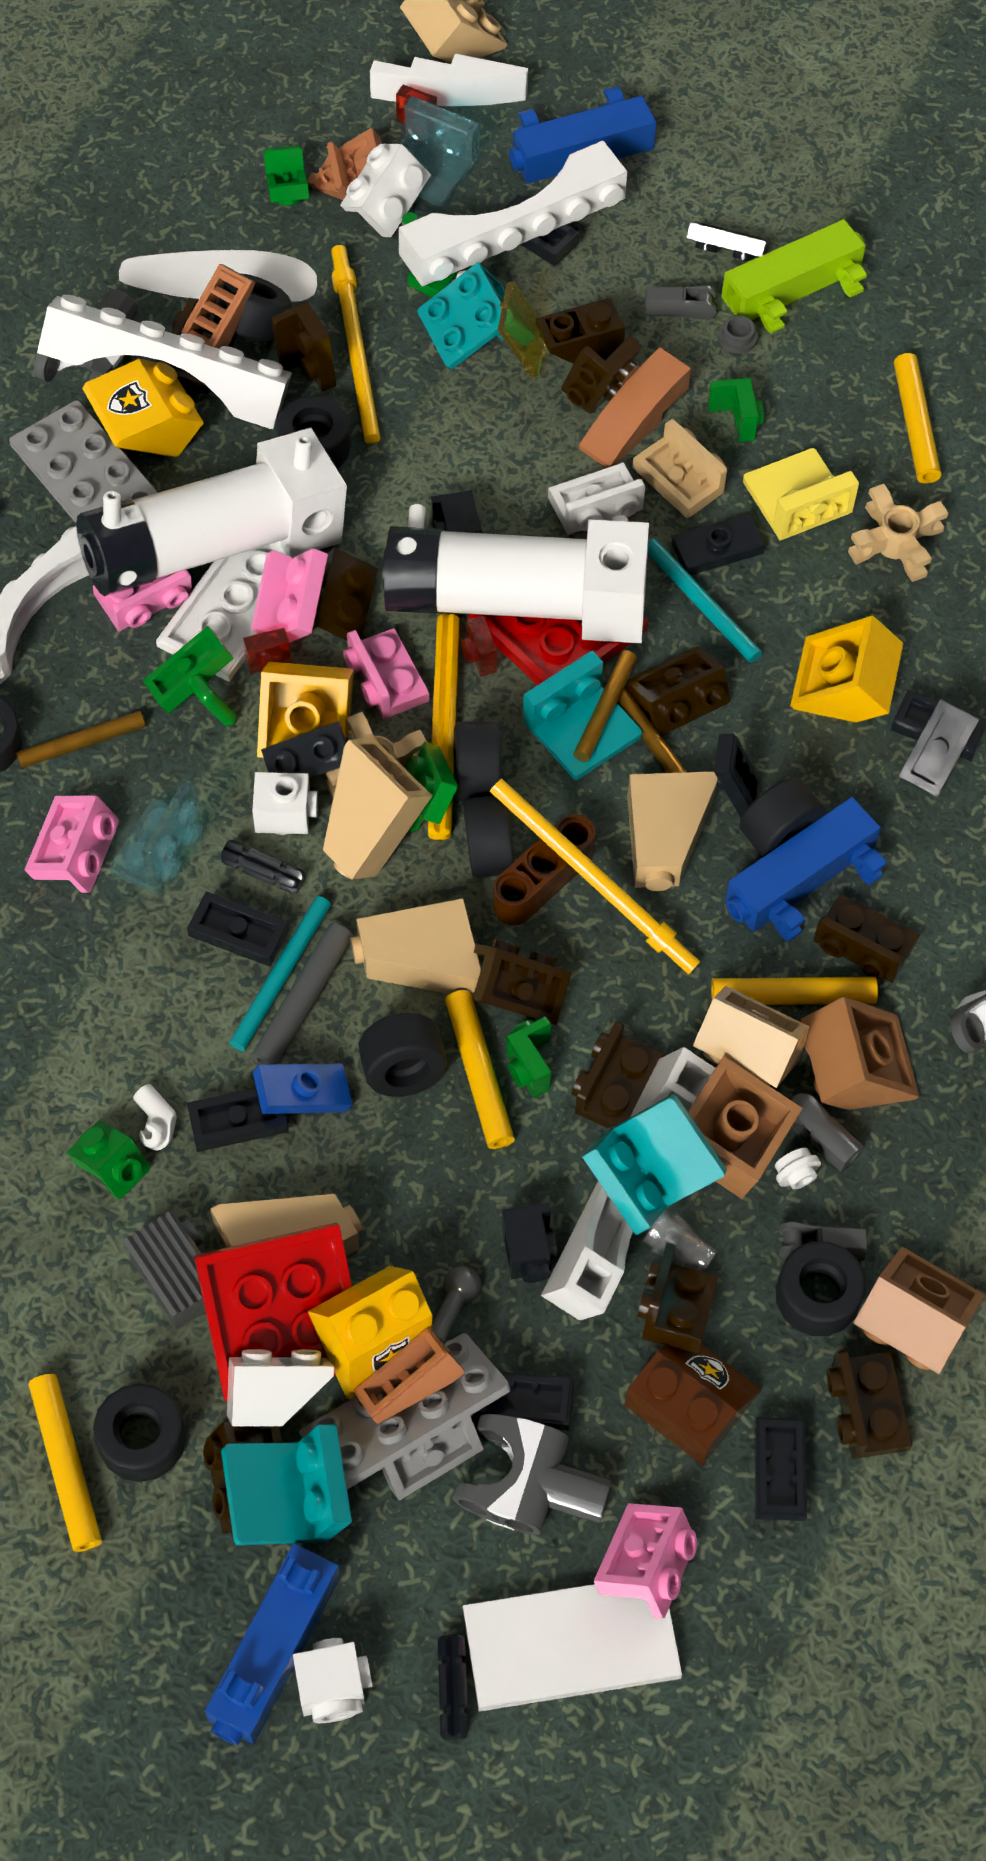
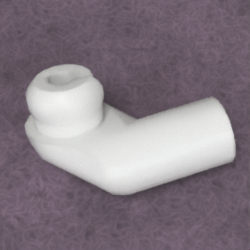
(160, 1119)

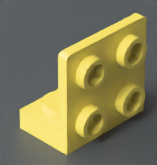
(801, 493)

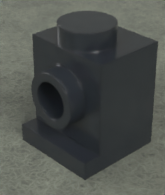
(455, 512)
(529, 1242)

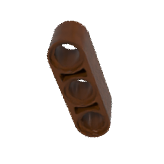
(537, 887)

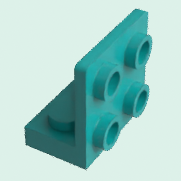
(464, 315)
(562, 708)
(653, 1162)
(287, 1490)

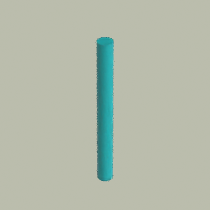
(703, 601)
(280, 974)

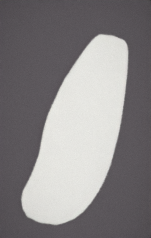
(190, 272)

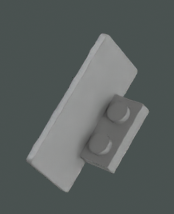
(78, 460)
(424, 1437)

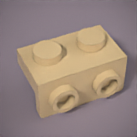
(682, 470)

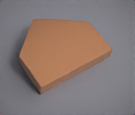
(344, 164)

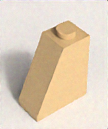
(370, 809)
(666, 823)
(419, 948)
(269, 1218)

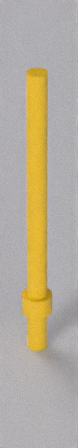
(345, 284)
(659, 936)

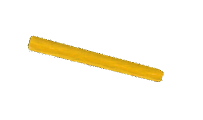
(445, 705)

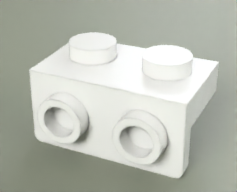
(386, 187)
(596, 497)

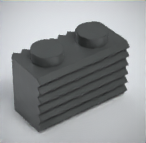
(167, 1265)

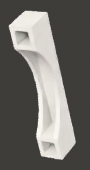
(448, 243)
(83, 333)
(25, 596)
(599, 1243)

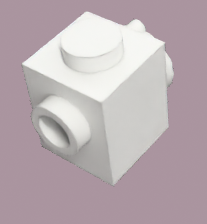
(283, 803)
(331, 1680)

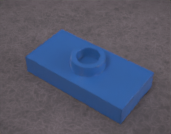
(302, 1088)

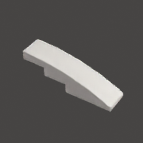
(461, 83)

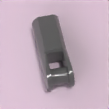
(681, 301)
(825, 1133)
(848, 1237)

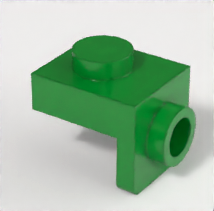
(285, 175)
(738, 397)
(525, 1061)
(110, 1158)

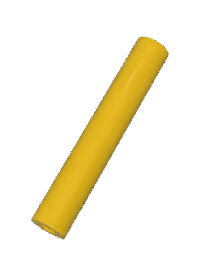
(917, 418)
(801, 989)
(479, 1069)
(65, 1462)

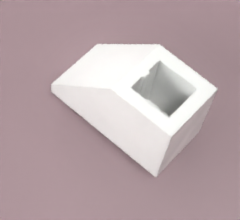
(271, 1388)

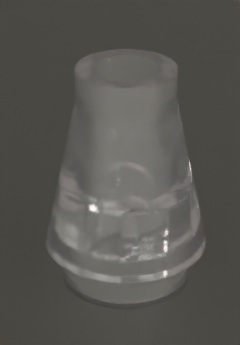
(690, 1246)

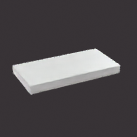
(225, 603)
(565, 1646)

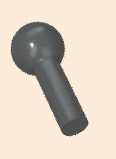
(461, 1286)

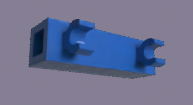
(544, 147)
(802, 865)
(267, 1649)

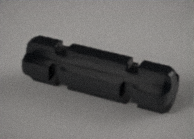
(263, 866)
(452, 1687)

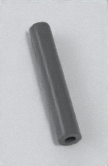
(302, 995)

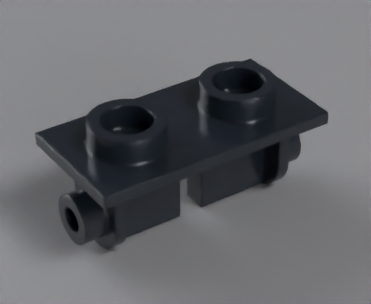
(308, 753)

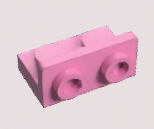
(289, 593)
(137, 604)
(386, 672)
(73, 841)
(648, 1556)

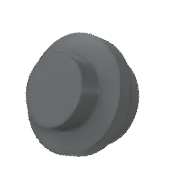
(737, 334)

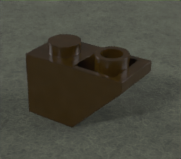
(588, 325)

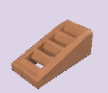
(199, 317)
(422, 1368)

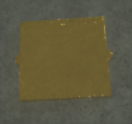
(520, 331)

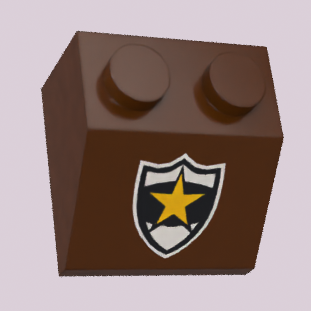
(691, 1398)

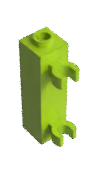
(794, 271)

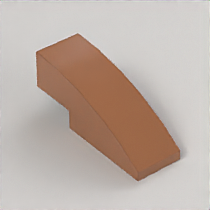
(636, 408)

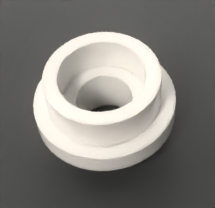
(797, 1168)

